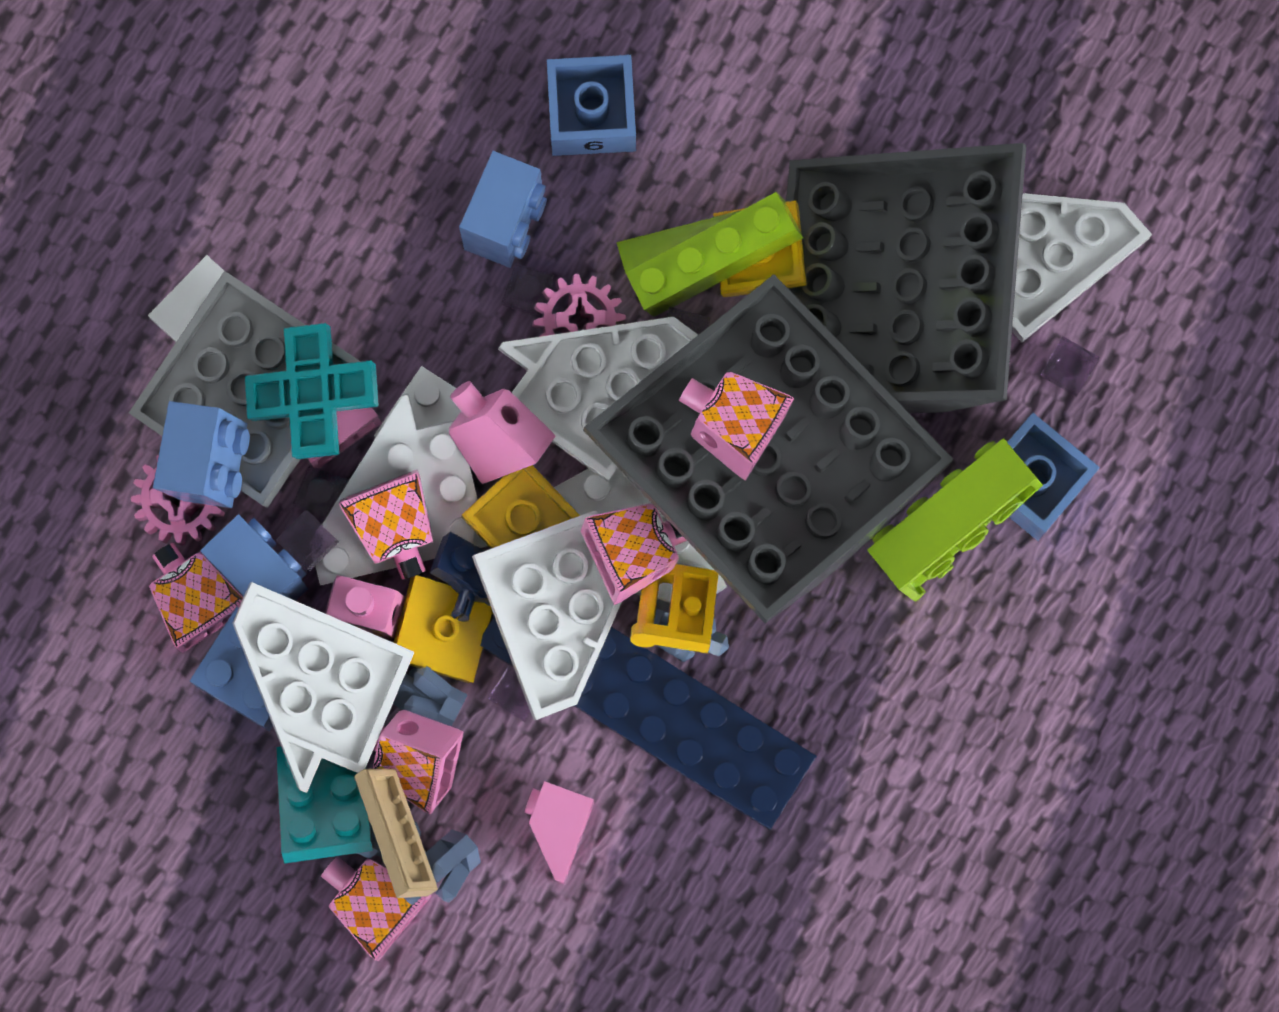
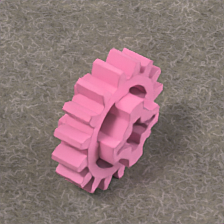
(577, 298)
(179, 517)

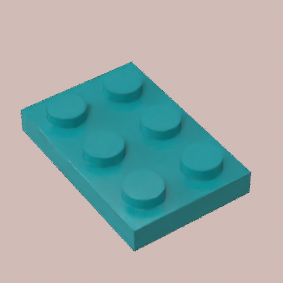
(324, 820)

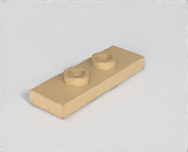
(396, 833)

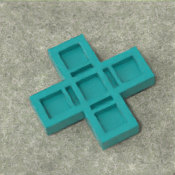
(311, 391)

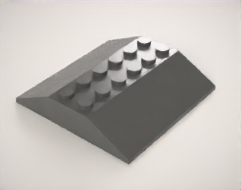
(916, 266)
(822, 484)

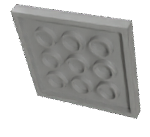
(225, 341)

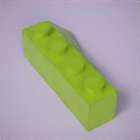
(695, 256)
(953, 518)

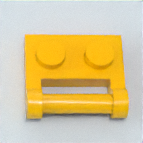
(689, 611)

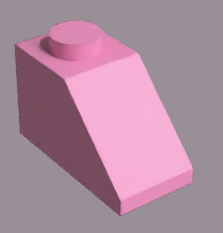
(558, 825)

